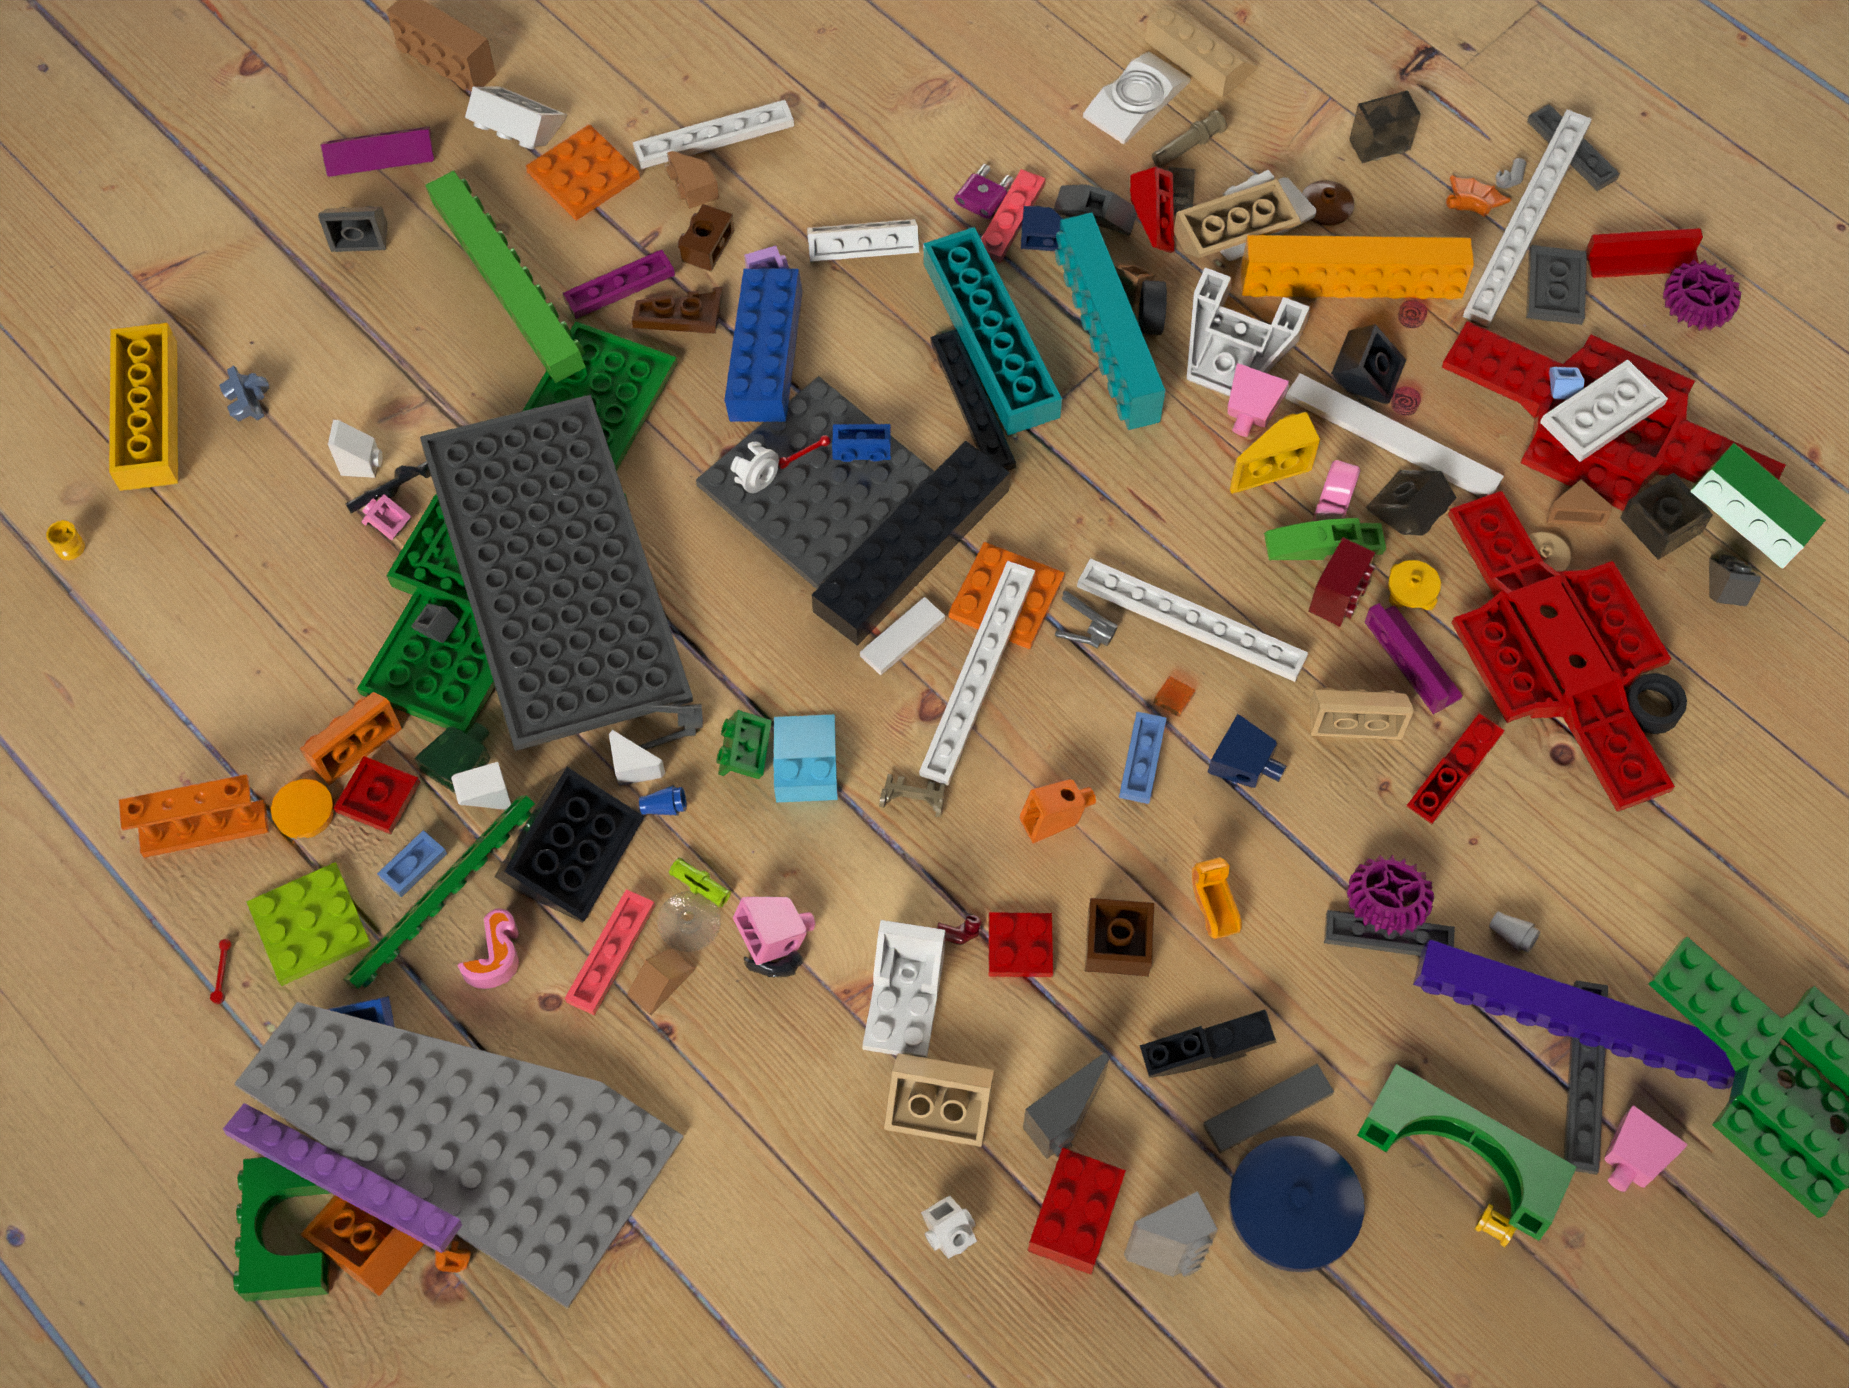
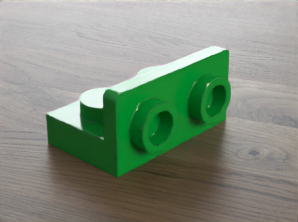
(744, 745)

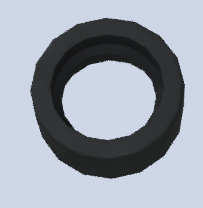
(1152, 307)
(1668, 688)

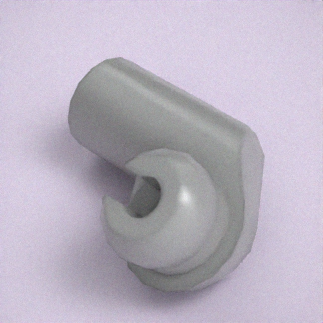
(1511, 178)

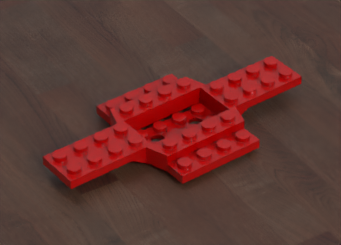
(1618, 467)
(1593, 620)

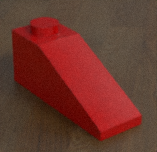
(1153, 202)

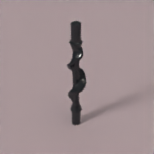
(402, 475)

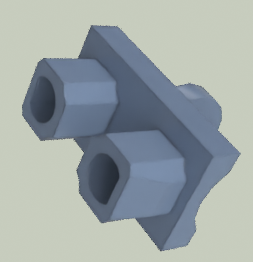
(248, 392)

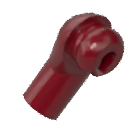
(964, 932)

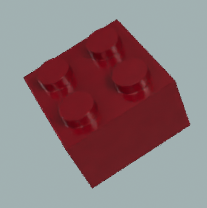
(1343, 582)

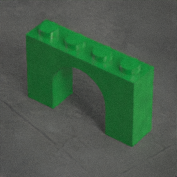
(260, 1271)

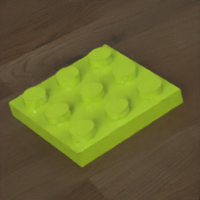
(308, 924)

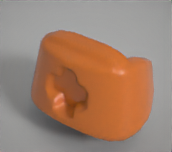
(452, 1259)

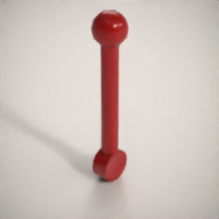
(784, 462)
(217, 996)

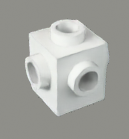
(949, 1227)

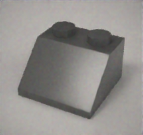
(354, 228)

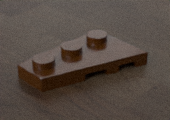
(685, 314)

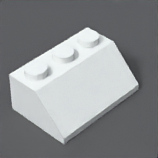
(513, 116)

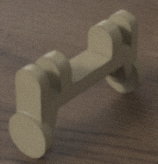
(893, 790)

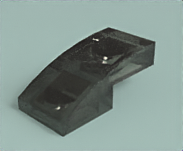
(1182, 188)

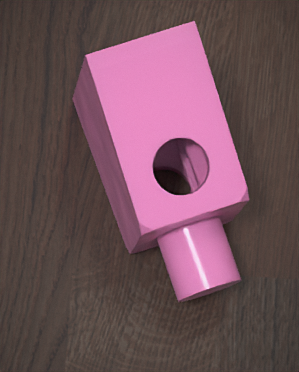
(1254, 398)
(771, 926)
(1640, 1150)

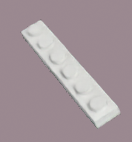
(714, 133)

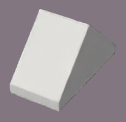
(632, 762)
(482, 787)

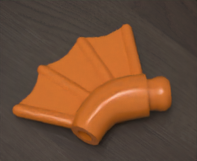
(1474, 196)

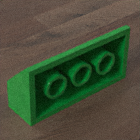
(1758, 505)

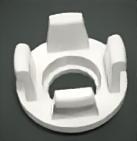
(748, 472)

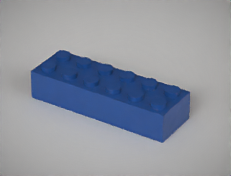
(764, 345)

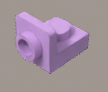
(766, 259)

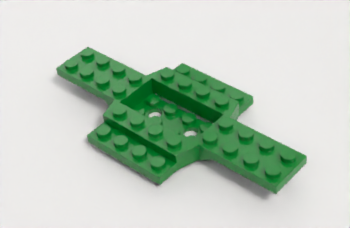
(1773, 1125)

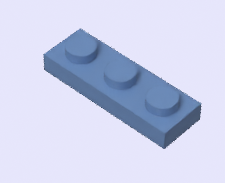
(1142, 757)

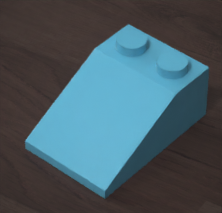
(805, 758)

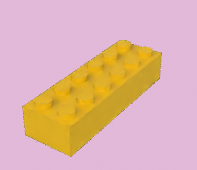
(143, 407)

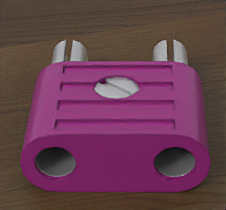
(982, 194)

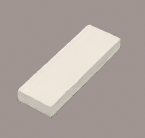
(902, 636)

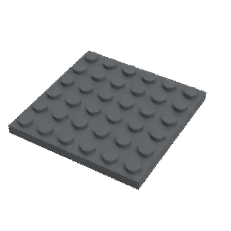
(816, 505)

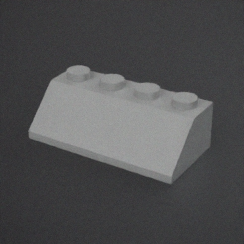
(1173, 1238)

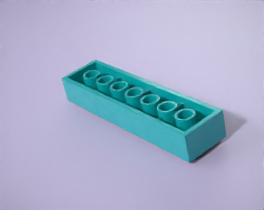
(1110, 322)
(992, 331)

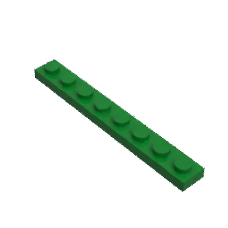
(432, 901)

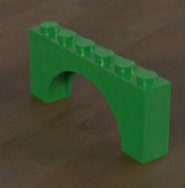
(1530, 1172)

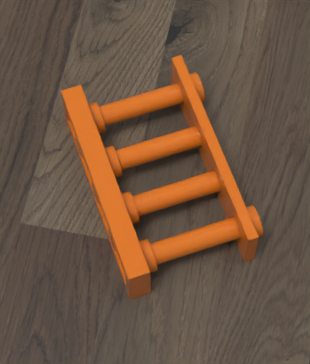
(194, 815)

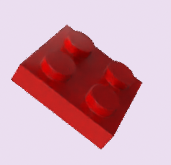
(377, 795)
(1020, 944)

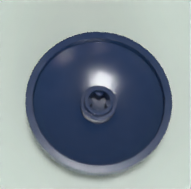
(1296, 1204)

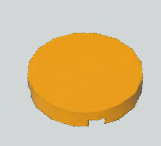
(302, 808)

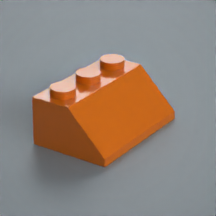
(351, 737)

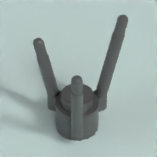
(1100, 628)
(688, 716)

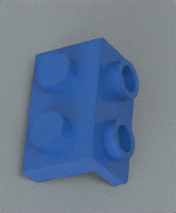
(861, 442)

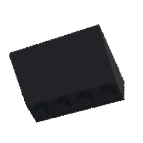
(569, 845)

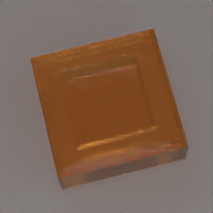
(1174, 696)

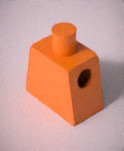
(1054, 808)

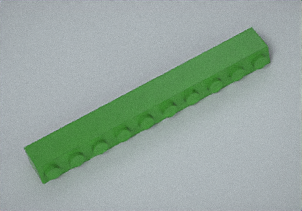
(506, 277)

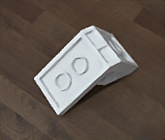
(904, 989)

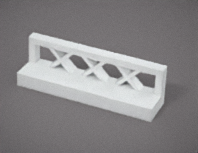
(863, 240)

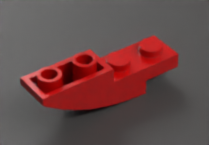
(1455, 769)

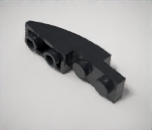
(1207, 1046)

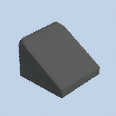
(435, 622)

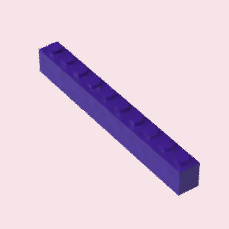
(1572, 1013)

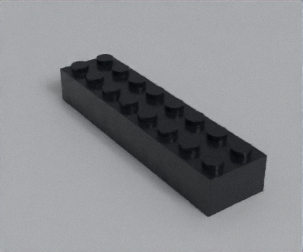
(910, 543)

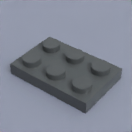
(1556, 285)

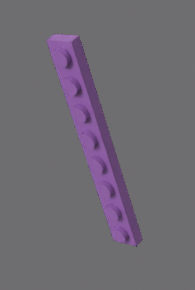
(343, 1177)

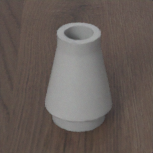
(1515, 931)

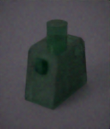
(453, 754)

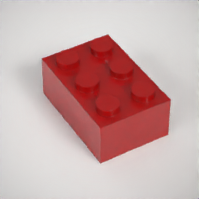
(1076, 1211)

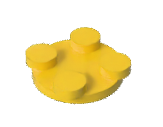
(1414, 585)

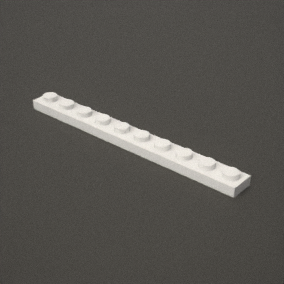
(1527, 218)

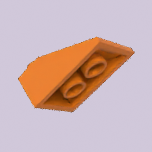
(361, 1244)

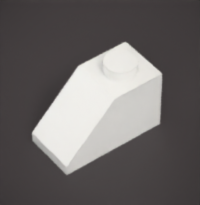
(354, 451)

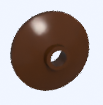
(1331, 200)

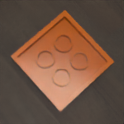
(582, 172)
(982, 581)

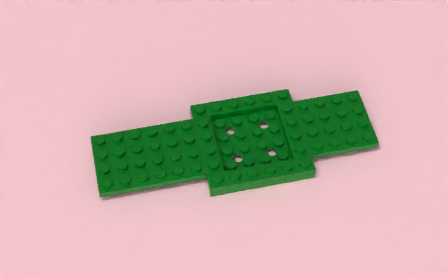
(452, 678)

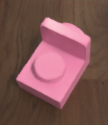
(385, 516)

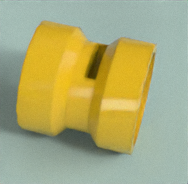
(65, 540)

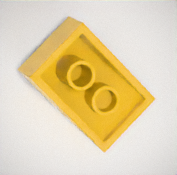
(1278, 454)

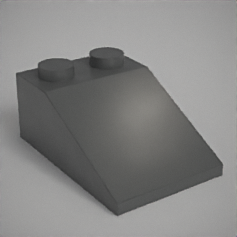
(1059, 1113)

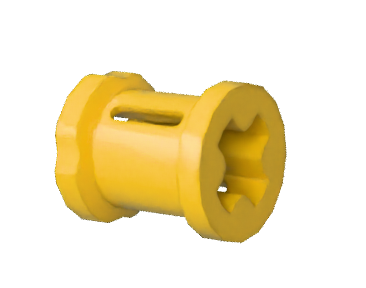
(1495, 1225)

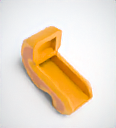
(1216, 898)

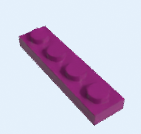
(618, 284)

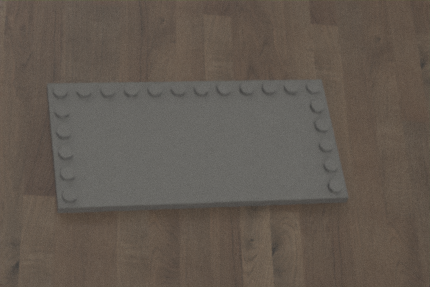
(554, 572)

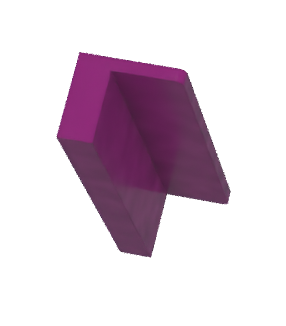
(377, 151)
(1412, 657)

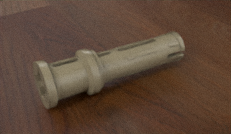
(1198, 134)

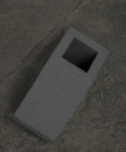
(1107, 207)
(1731, 581)

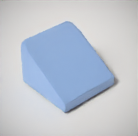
(1565, 382)

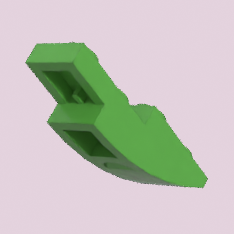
(1321, 538)

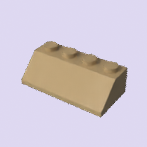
(1197, 50)
(1231, 218)

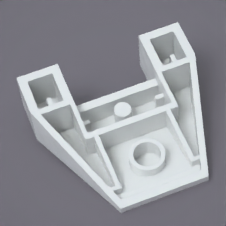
(1227, 337)

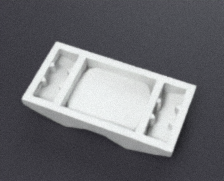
(1135, 97)

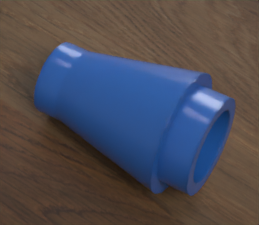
(664, 802)

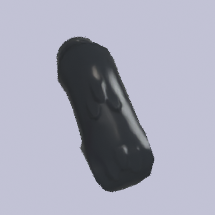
(783, 968)

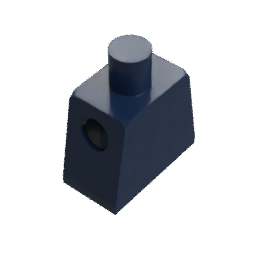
(1246, 755)

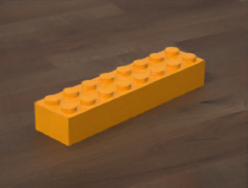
(1356, 266)

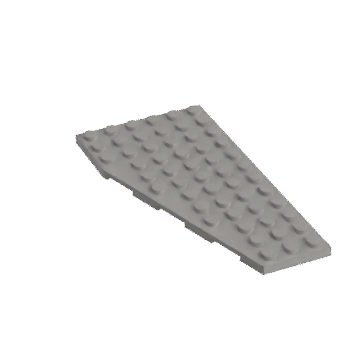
(515, 1150)

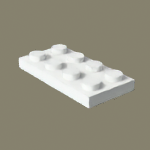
(1603, 410)

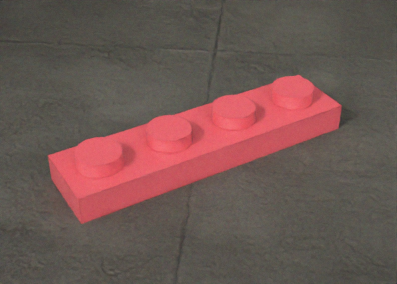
(1009, 215)
(610, 952)

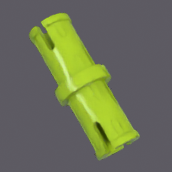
(700, 882)

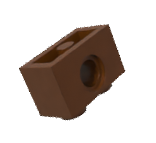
(706, 237)

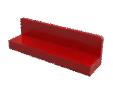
(1642, 252)

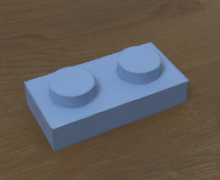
(412, 863)

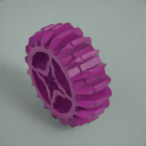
(1698, 301)
(1385, 901)

